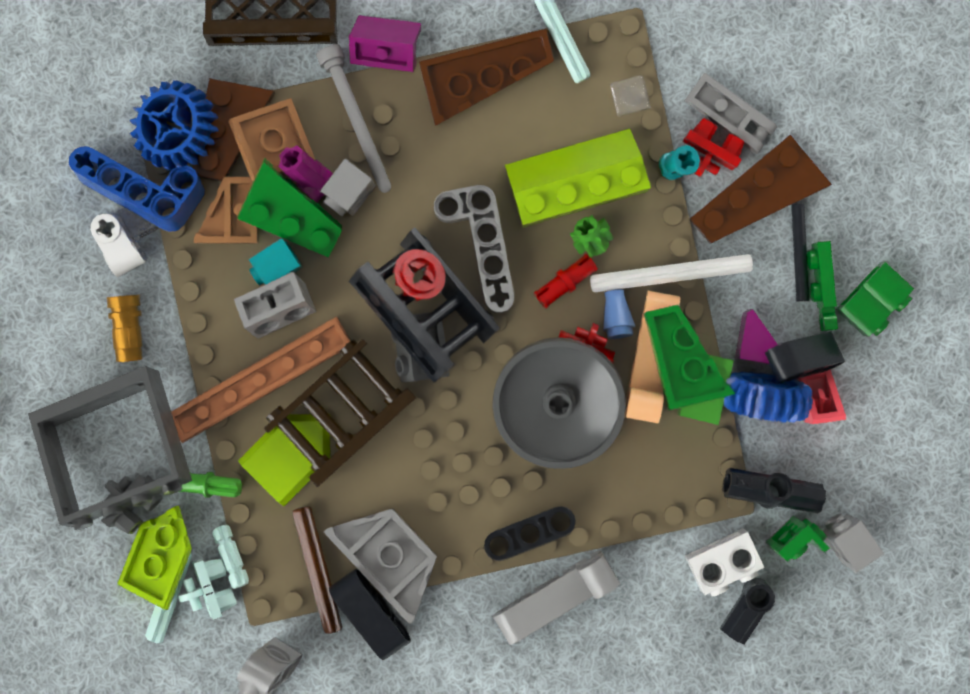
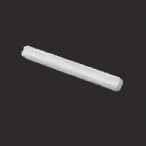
(671, 273)

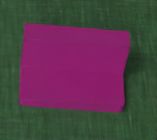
(384, 43)

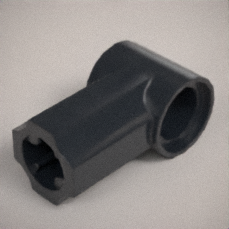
(746, 613)

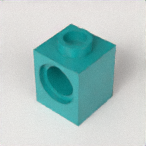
(274, 262)

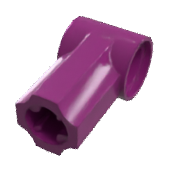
(308, 173)

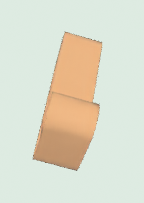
(645, 389)

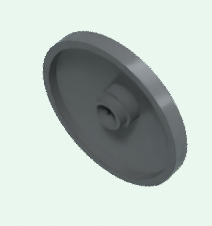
(559, 403)

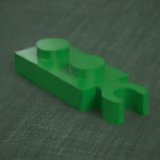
(823, 288)

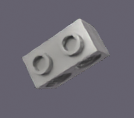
(347, 189)
(275, 305)
(851, 542)

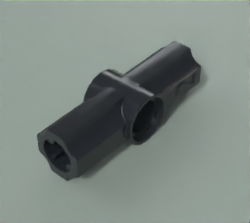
(791, 492)

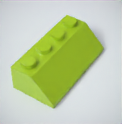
(577, 177)

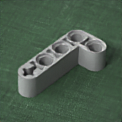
(483, 250)
(556, 597)

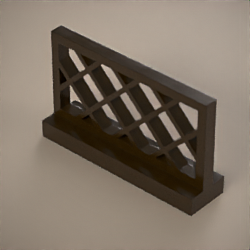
(270, 31)

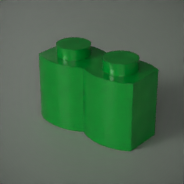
(875, 300)

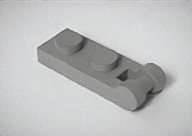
(730, 112)

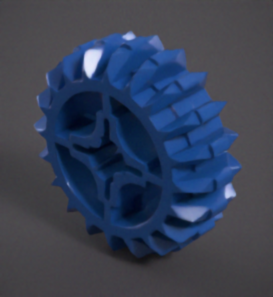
(182, 103)
(763, 398)

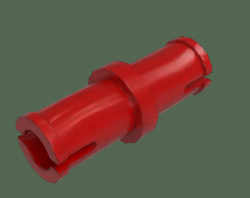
(565, 281)

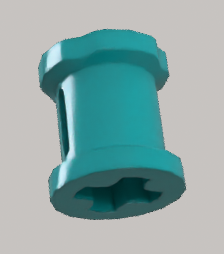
(679, 162)

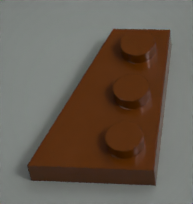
(228, 101)

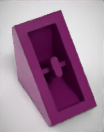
(753, 339)

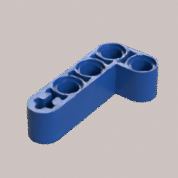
(132, 184)

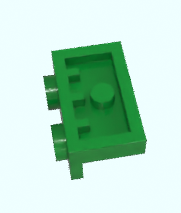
(792, 538)

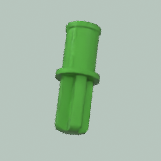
(210, 485)

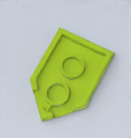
(279, 464)
(157, 558)

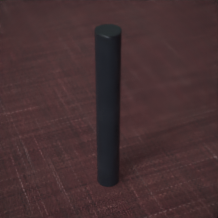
(800, 252)

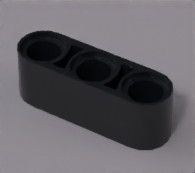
(804, 357)
(513, 531)
(369, 614)

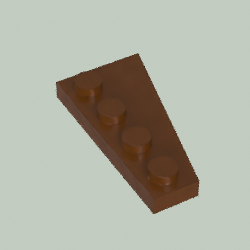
(476, 73)
(765, 188)

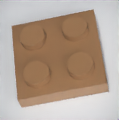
(267, 134)

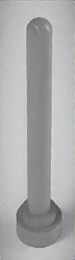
(332, 60)

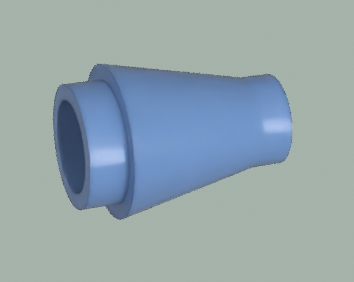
(617, 316)

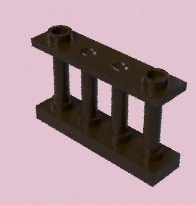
(370, 420)

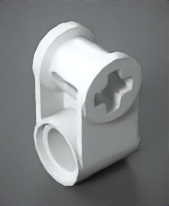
(118, 249)

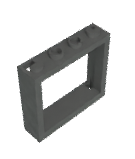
(54, 464)

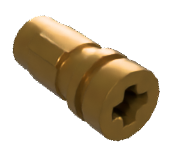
(126, 328)

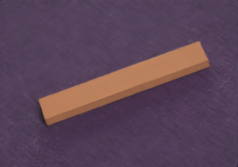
(260, 379)

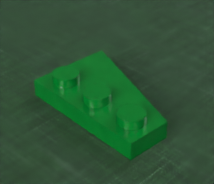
(285, 211)
(681, 360)

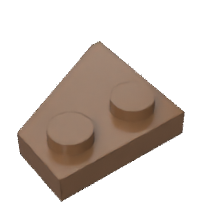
(221, 220)

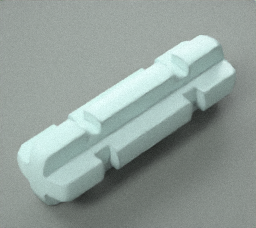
(230, 556)

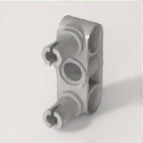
(268, 668)

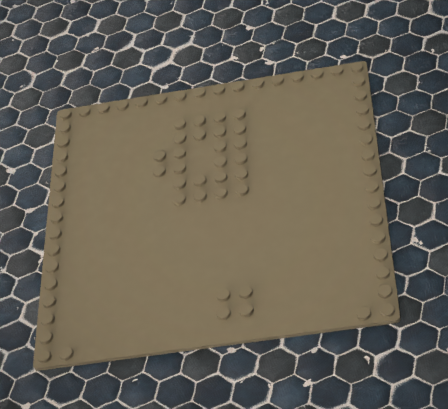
(443, 453)

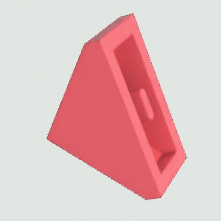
(826, 399)

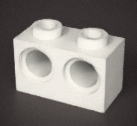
(721, 553)

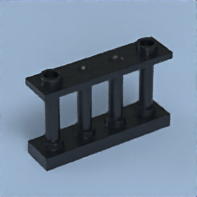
(414, 333)

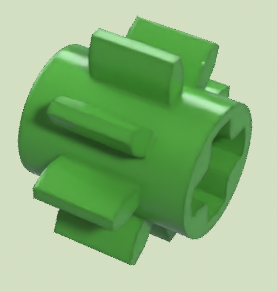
(591, 236)

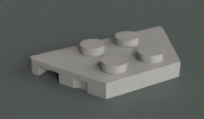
(389, 557)

